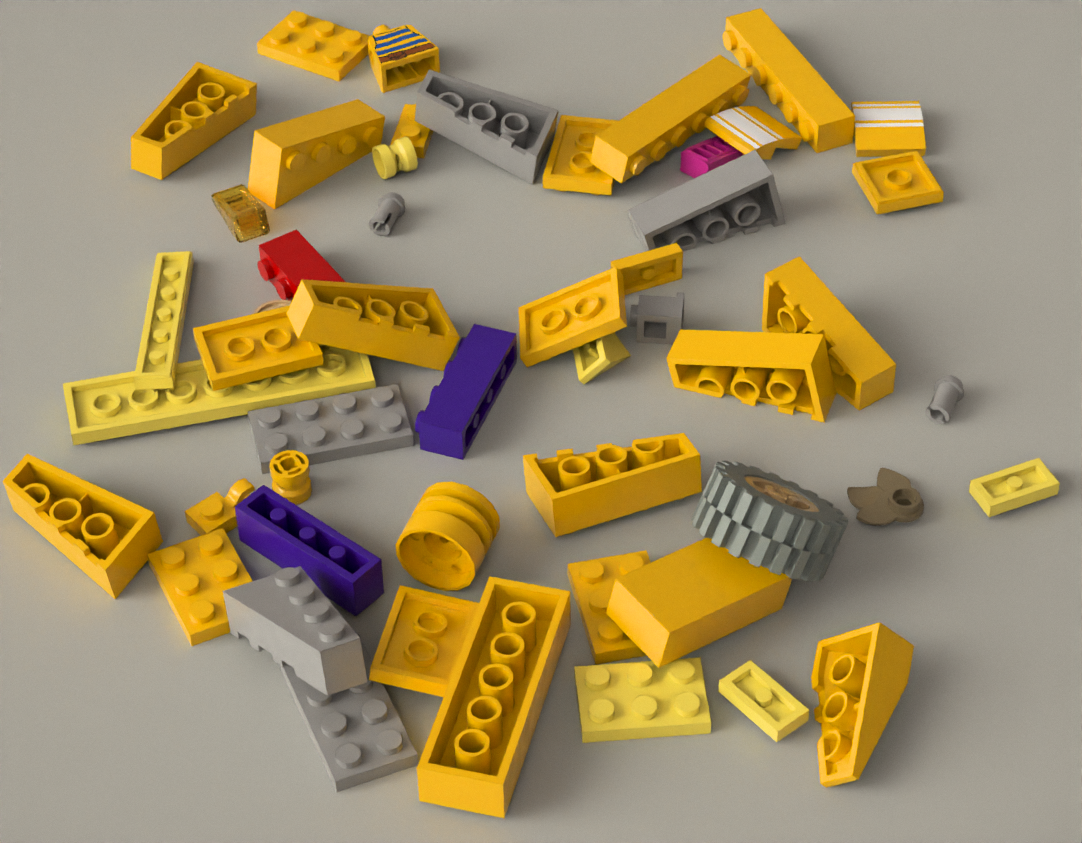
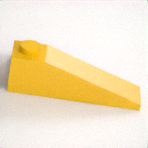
(857, 688)

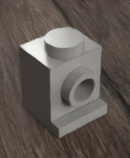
(658, 318)

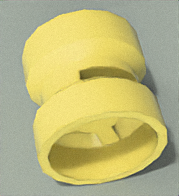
(394, 158)

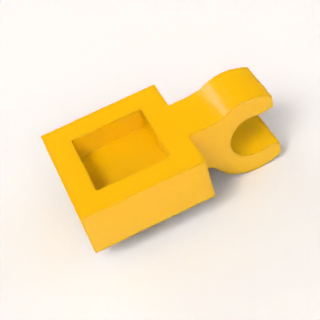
(217, 511)

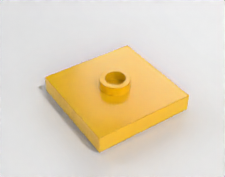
(897, 182)

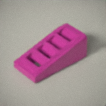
(707, 156)

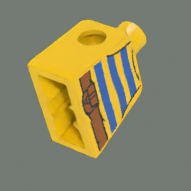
(401, 56)

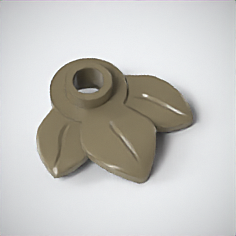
(888, 501)

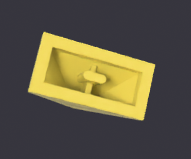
(598, 357)

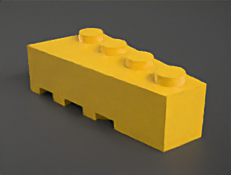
(191, 119)
(310, 149)
(803, 304)
(375, 321)
(755, 367)
(612, 481)
(84, 522)

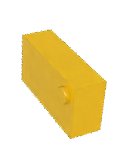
(692, 599)

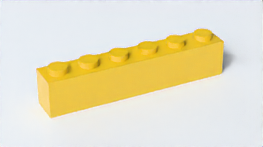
(789, 80)
(669, 118)

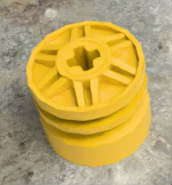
(448, 536)

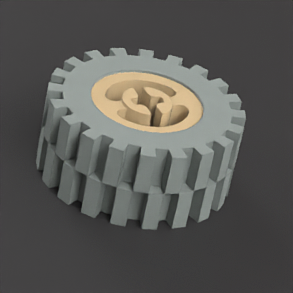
(769, 521)

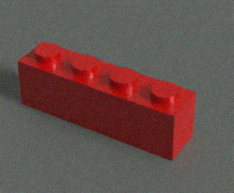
(291, 259)

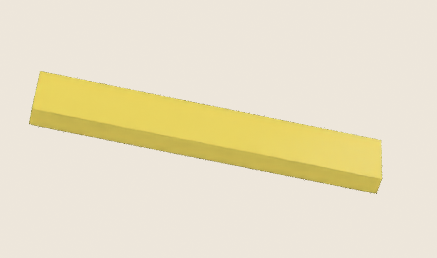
(164, 321)

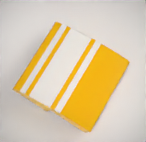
(888, 128)
(752, 129)

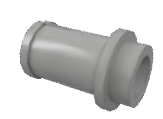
(390, 208)
(947, 392)

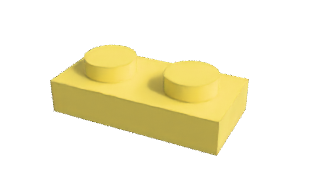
(1014, 487)
(763, 700)

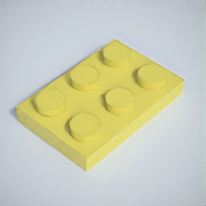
(641, 700)

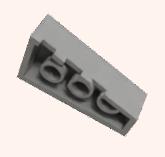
(488, 122)
(711, 206)
(298, 628)

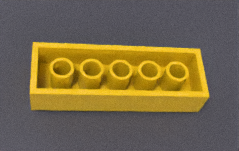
(494, 697)

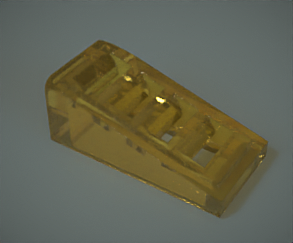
(241, 213)

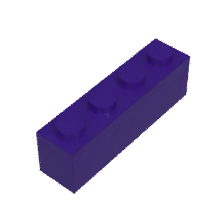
(467, 391)
(296, 539)

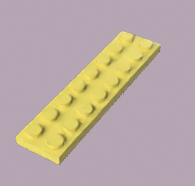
(114, 408)

